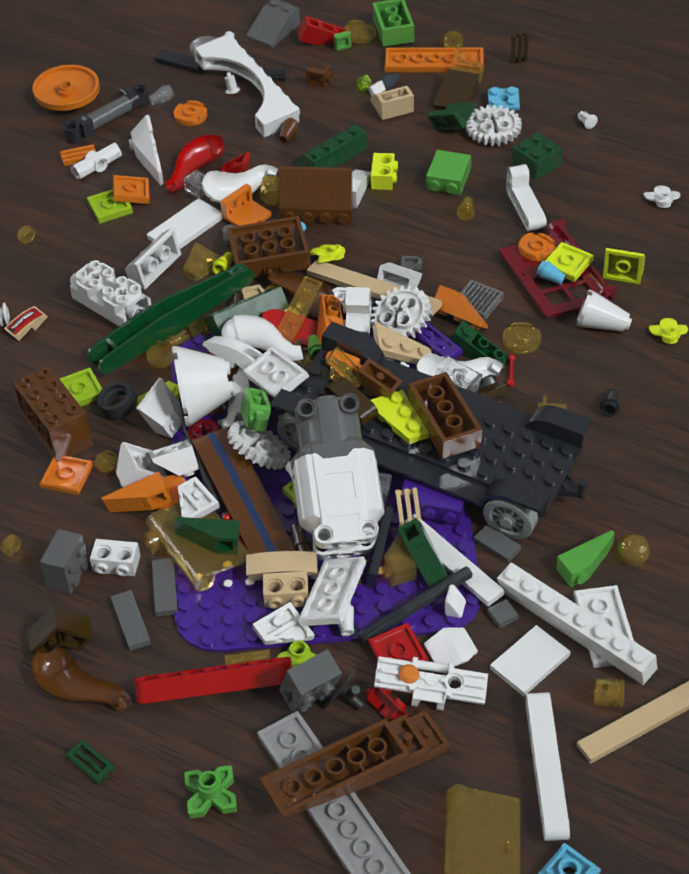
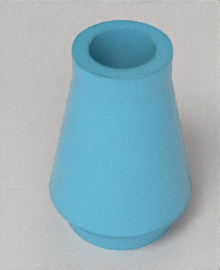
(550, 272)

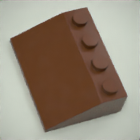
(316, 194)
(270, 245)

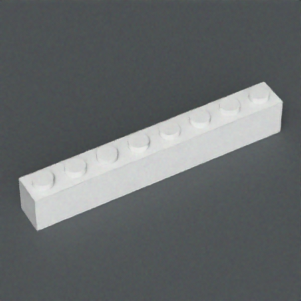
(578, 623)

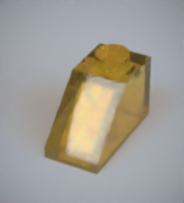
(399, 564)

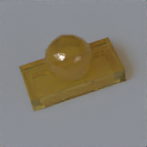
(343, 367)

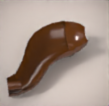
(291, 282)
(63, 679)

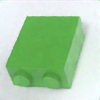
(448, 172)

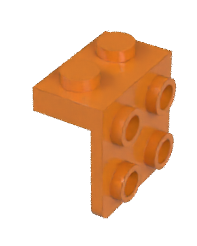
(241, 209)

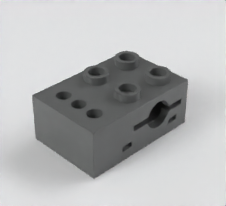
(310, 682)

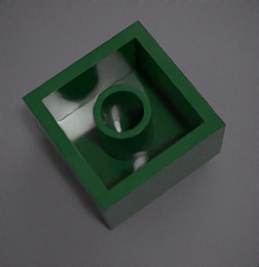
(538, 154)

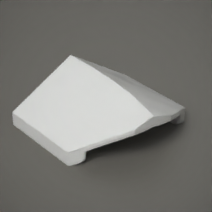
(450, 646)

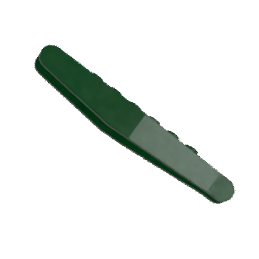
(166, 318)

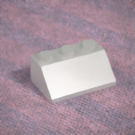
(154, 259)

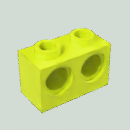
(383, 171)

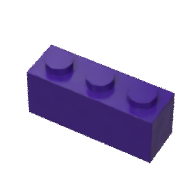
(435, 503)

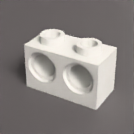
(115, 557)

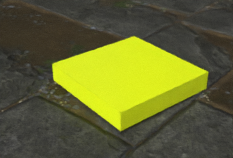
(570, 260)

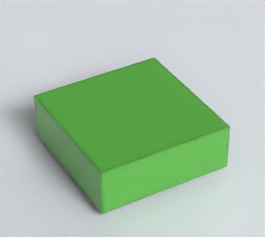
(342, 40)

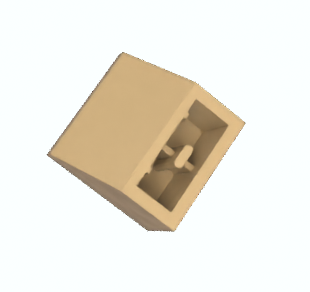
(393, 102)

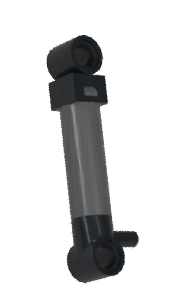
(84, 125)

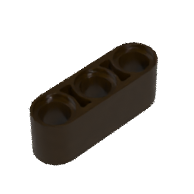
(341, 386)

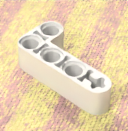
(524, 198)

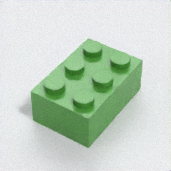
(393, 22)

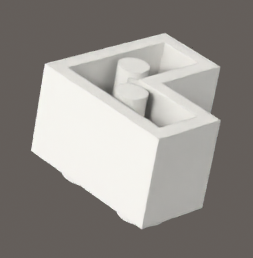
(358, 307)

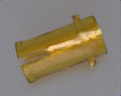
(178, 338)

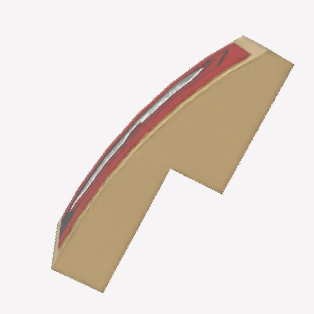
(25, 321)

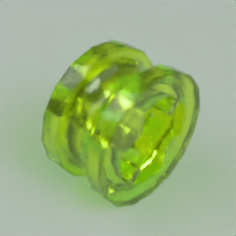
(363, 82)

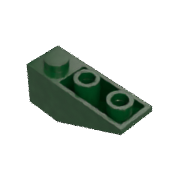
(476, 345)
(212, 534)
(423, 552)

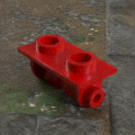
(380, 696)

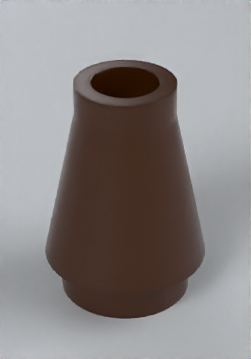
(289, 128)

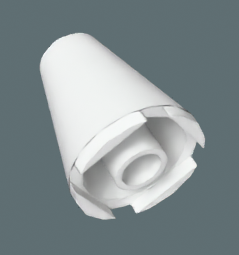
(602, 314)

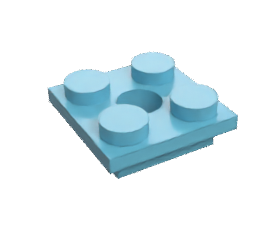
(505, 97)
(569, 857)

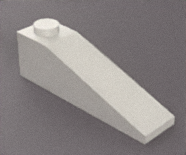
(145, 148)

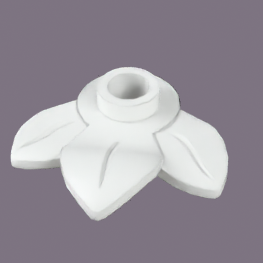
(662, 196)

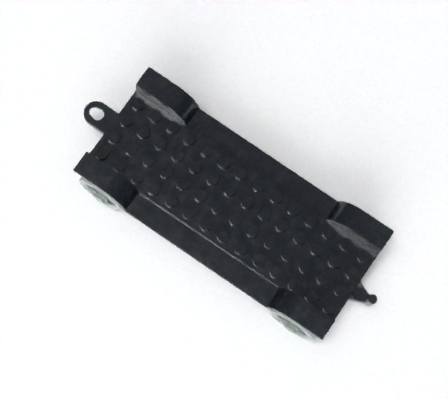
(515, 470)

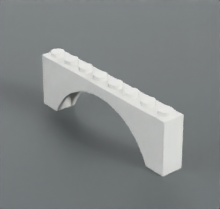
(228, 56)

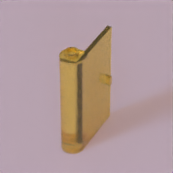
(194, 560)
(479, 830)

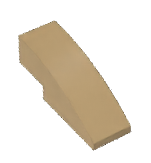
(280, 562)

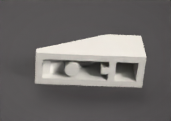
(360, 182)

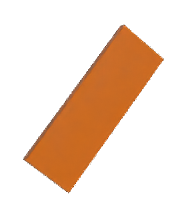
(425, 59)

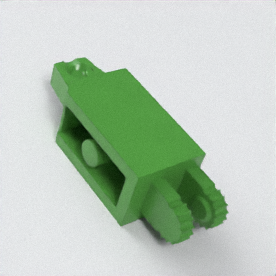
(255, 409)

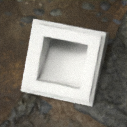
(454, 602)

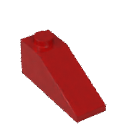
(317, 31)

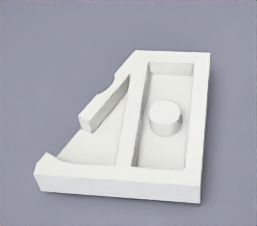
(196, 499)
(282, 627)

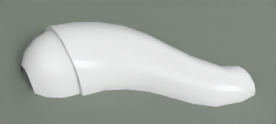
(223, 183)
(260, 334)
(483, 365)

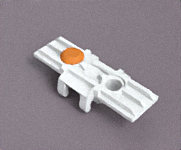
(430, 687)

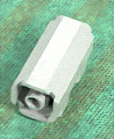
(105, 294)

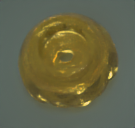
(447, 41)
(106, 461)

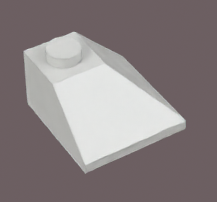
(161, 409)
(176, 458)
(135, 464)

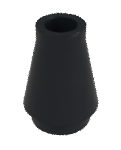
(610, 404)

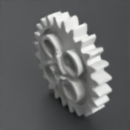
(504, 122)
(403, 311)
(259, 446)

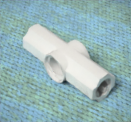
(96, 161)

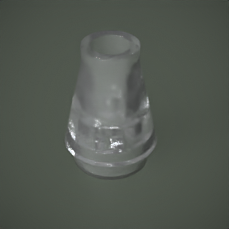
(163, 94)

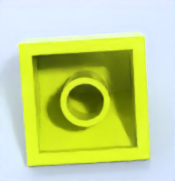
(623, 266)

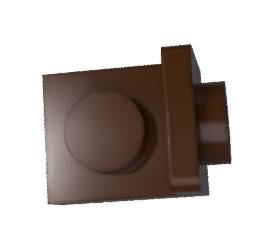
(319, 77)

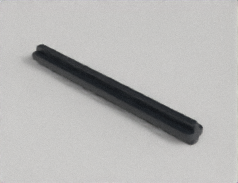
(414, 604)

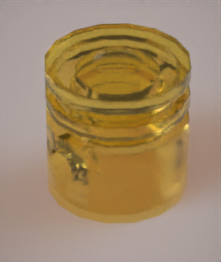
(270, 189)
(608, 692)

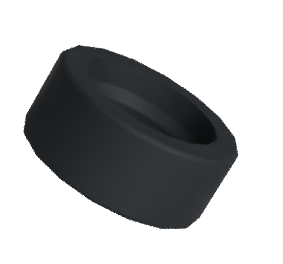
(121, 409)

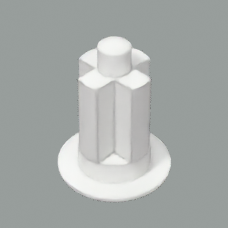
(231, 84)
(588, 120)

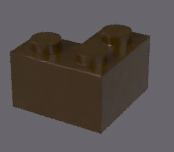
(58, 629)

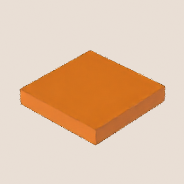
(130, 189)
(66, 474)

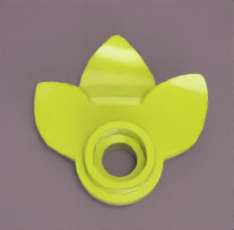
(328, 252)
(668, 330)

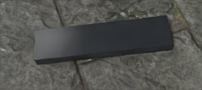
(379, 546)

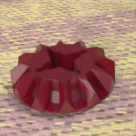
(196, 429)

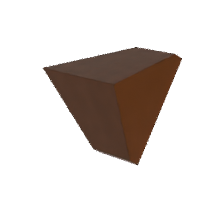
(377, 379)

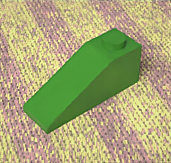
(581, 562)

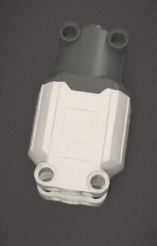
(335, 477)

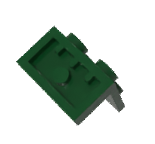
(453, 117)

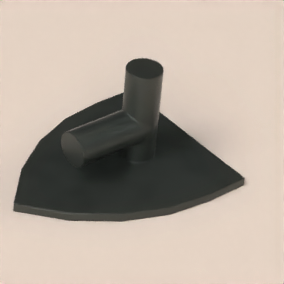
(349, 694)

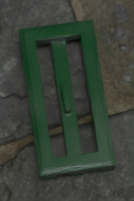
(102, 773)

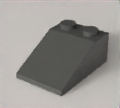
(274, 23)

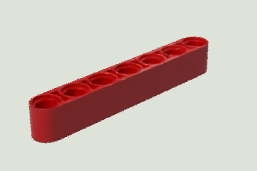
(211, 680)

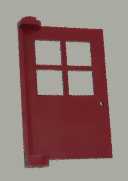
(526, 271)

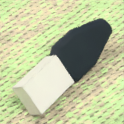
(384, 84)

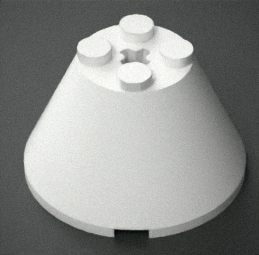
(201, 382)

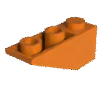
(458, 306)
(329, 312)
(139, 496)

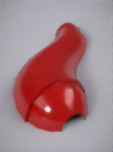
(194, 156)

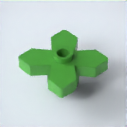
(210, 790)

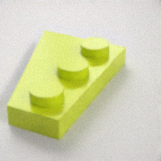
(401, 416)

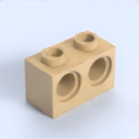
(285, 588)

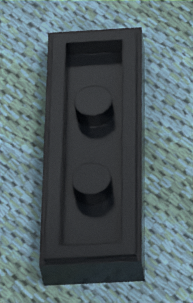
(178, 60)

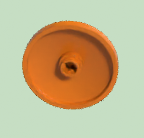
(66, 87)

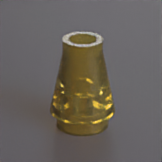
(466, 209)

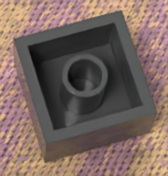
(64, 561)

